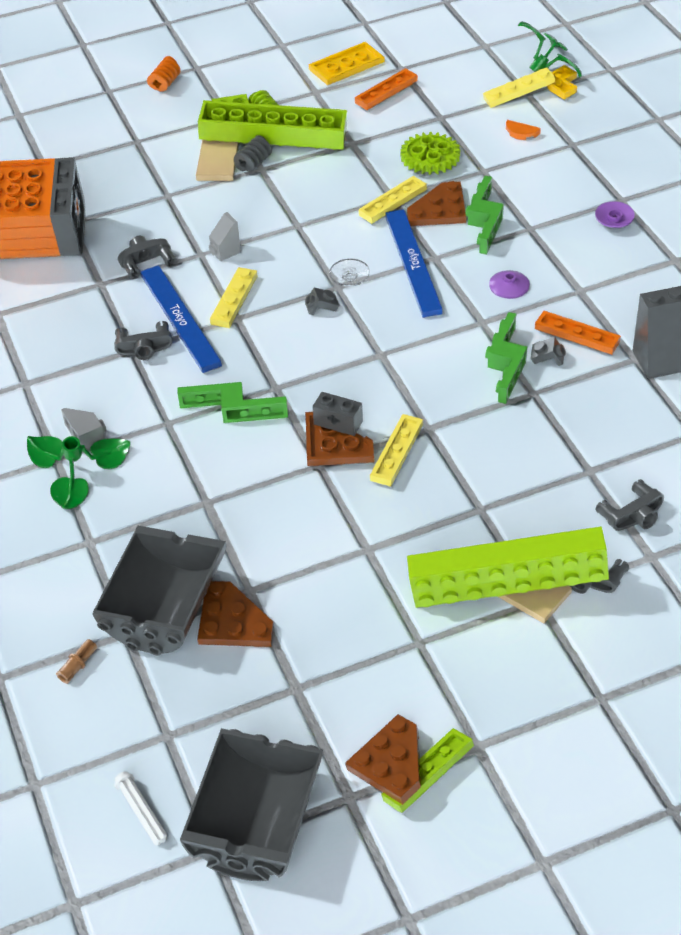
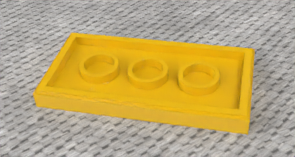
(346, 63)

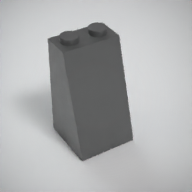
(659, 332)

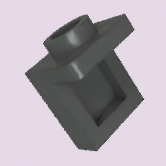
(321, 298)
(547, 350)

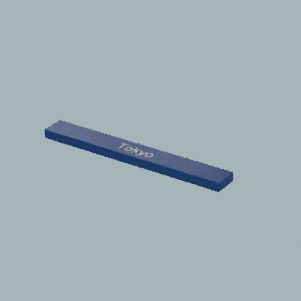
(413, 263)
(181, 319)

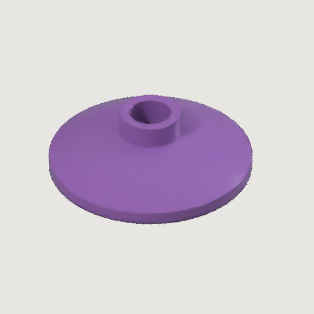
(614, 214)
(509, 284)

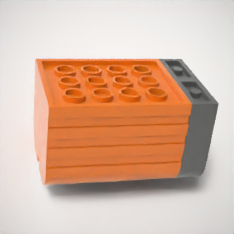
(41, 208)

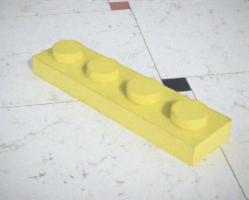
(519, 87)
(392, 199)
(233, 297)
(396, 450)

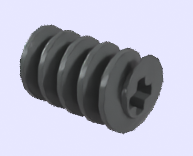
(252, 154)

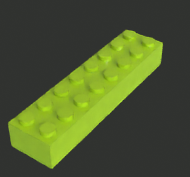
(275, 123)
(508, 567)

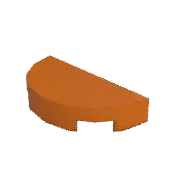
(521, 131)

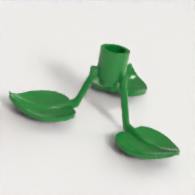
(541, 61)
(69, 491)

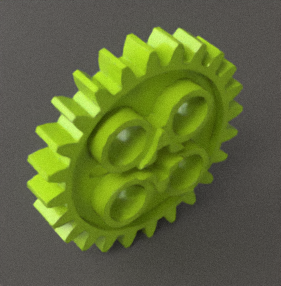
(430, 153)

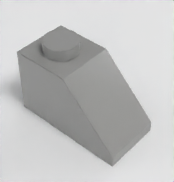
(225, 238)
(84, 426)

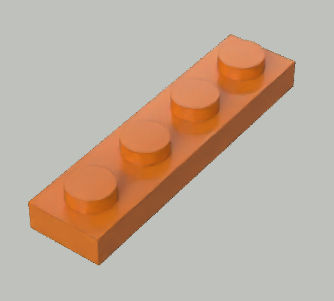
(386, 89)
(577, 332)

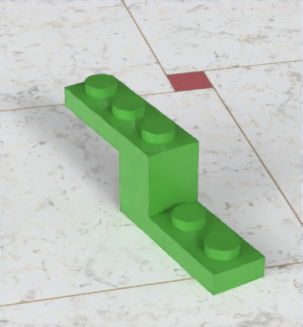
(485, 214)
(506, 357)
(232, 402)

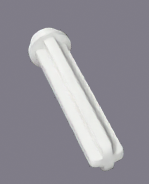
(126, 784)

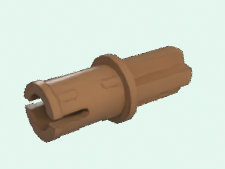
(76, 661)

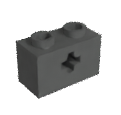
(337, 413)

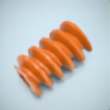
(164, 74)

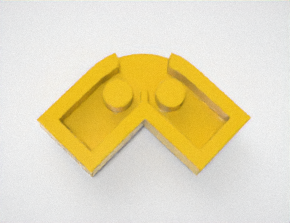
(562, 85)

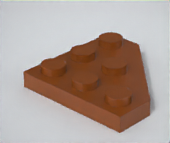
(439, 206)
(334, 447)
(232, 619)
(390, 760)

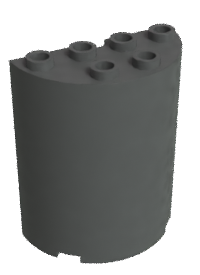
(157, 589)
(251, 805)

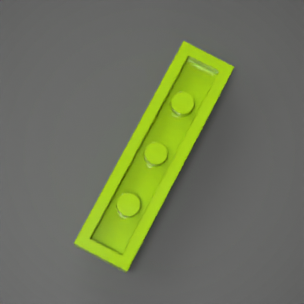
(435, 764)

